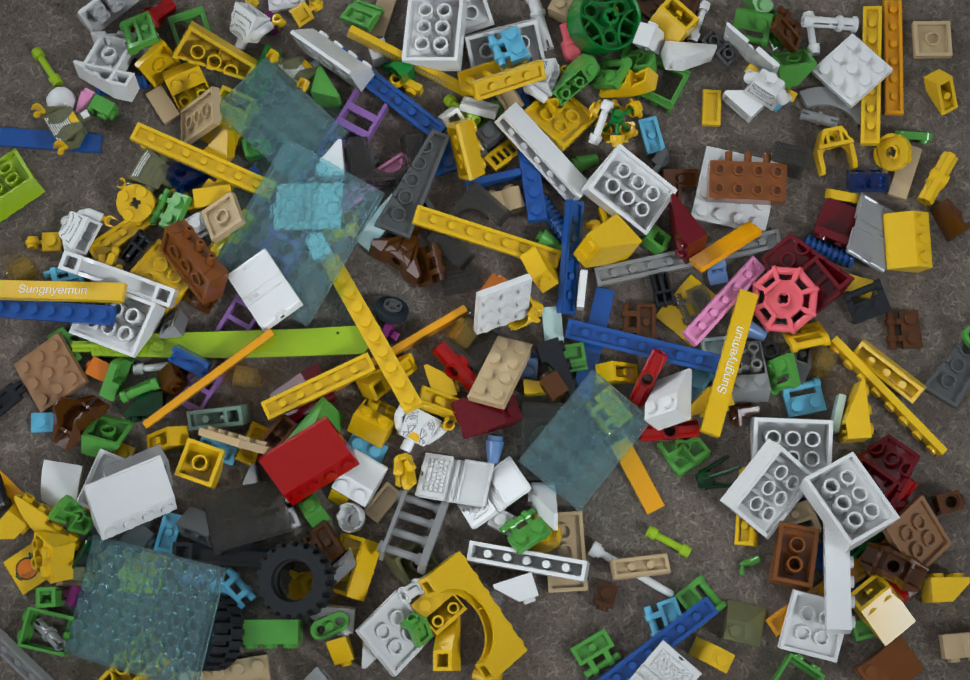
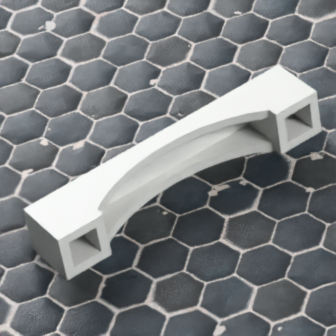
(102, 272)

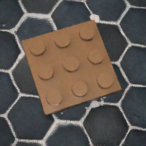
(51, 372)
(918, 532)

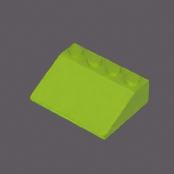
(17, 184)

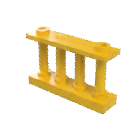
(491, 80)

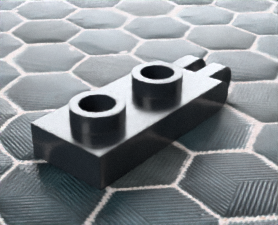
(11, 396)

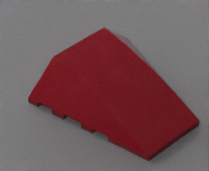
(822, 272)
(889, 465)

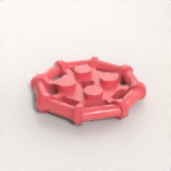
(795, 300)

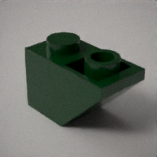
(145, 406)

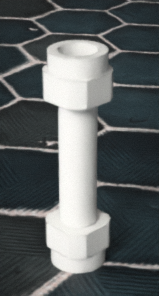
(702, 10)
(813, 47)
(606, 106)
(140, 368)

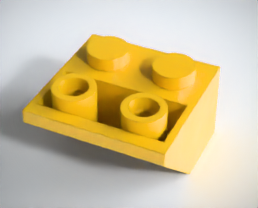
(675, 20)
(185, 83)
(373, 422)
(53, 556)
(943, 589)
(439, 610)

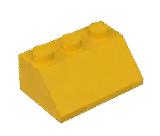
(466, 149)
(907, 241)
(357, 581)

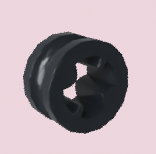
(775, 348)

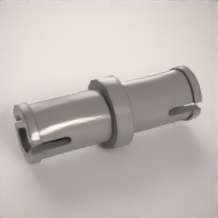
(818, 118)
(49, 634)

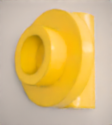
(592, 224)

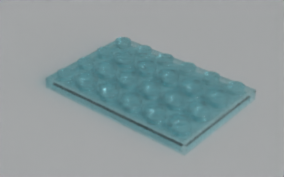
(271, 108)
(585, 440)

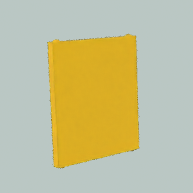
(672, 316)

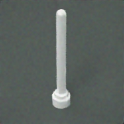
(598, 551)

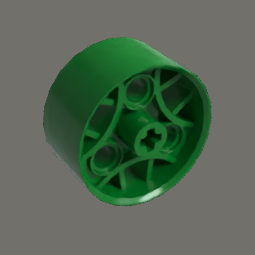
(603, 21)

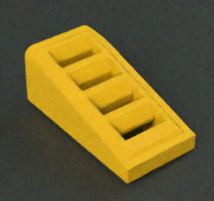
(502, 163)
(532, 388)

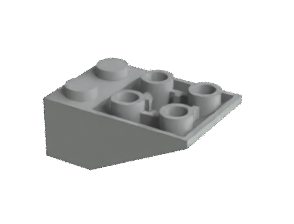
(752, 378)

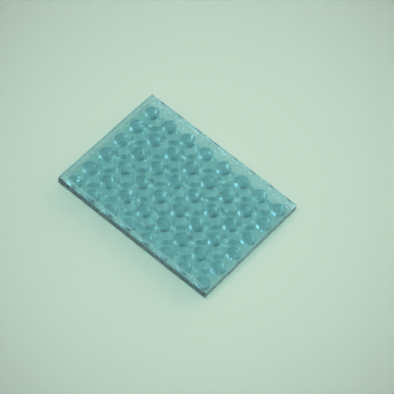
(306, 220)
(145, 611)

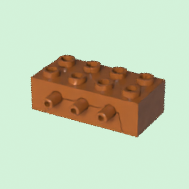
(746, 181)
(194, 261)

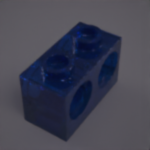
(189, 179)
(867, 180)

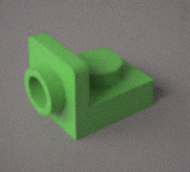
(418, 628)

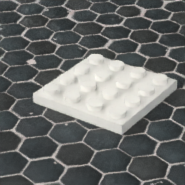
(726, 214)

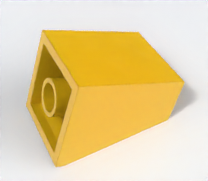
(607, 244)

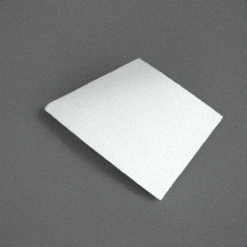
(60, 480)

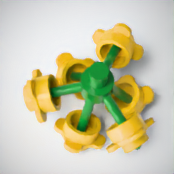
(627, 129)

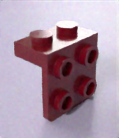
(835, 222)

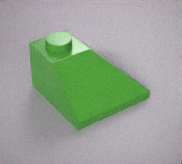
(794, 66)
(104, 434)

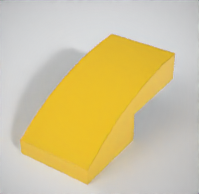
(254, 431)

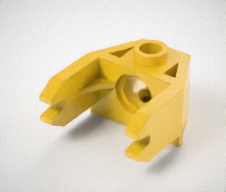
(839, 139)

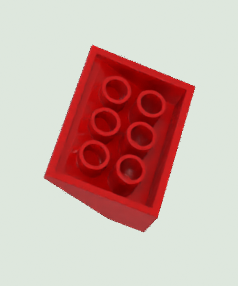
(309, 460)

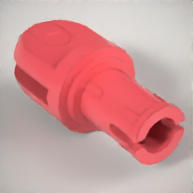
(569, 49)

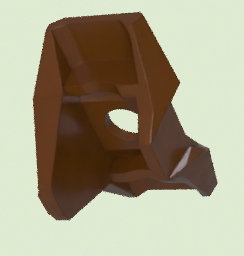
(400, 254)
(73, 416)
(910, 573)

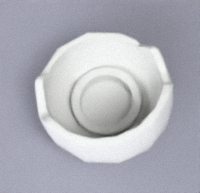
(61, 97)
(357, 519)

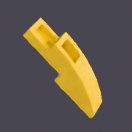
(37, 517)

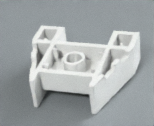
(108, 65)

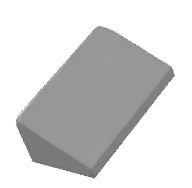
(174, 325)
(344, 565)

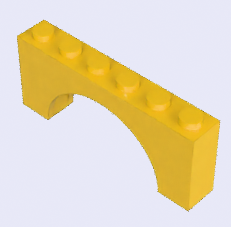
(501, 641)

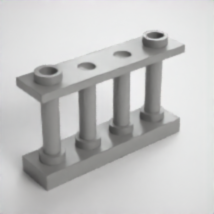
(427, 542)

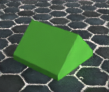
(324, 91)

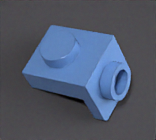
(717, 273)
(531, 368)

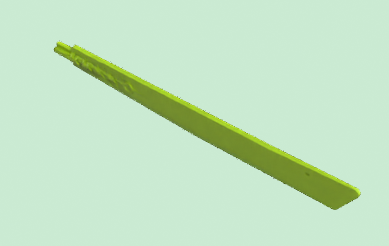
(227, 343)

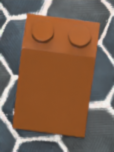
(794, 556)
(890, 663)

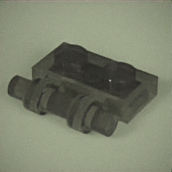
(697, 297)

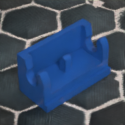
(190, 361)

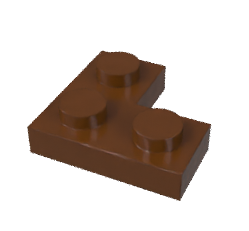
(681, 179)

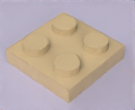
(931, 39)
(223, 217)

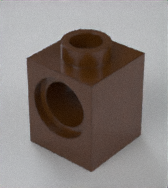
(172, 379)
(553, 385)
(940, 505)

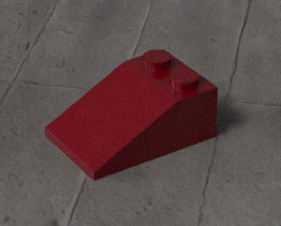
(687, 233)
(301, 412)
(479, 419)

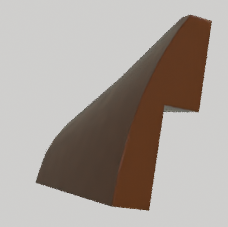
(949, 220)

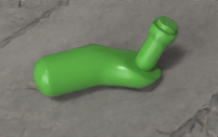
(749, 562)

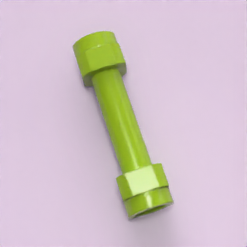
(54, 78)
(450, 100)
(683, 549)

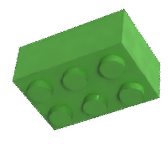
(272, 633)

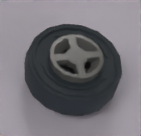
(391, 310)

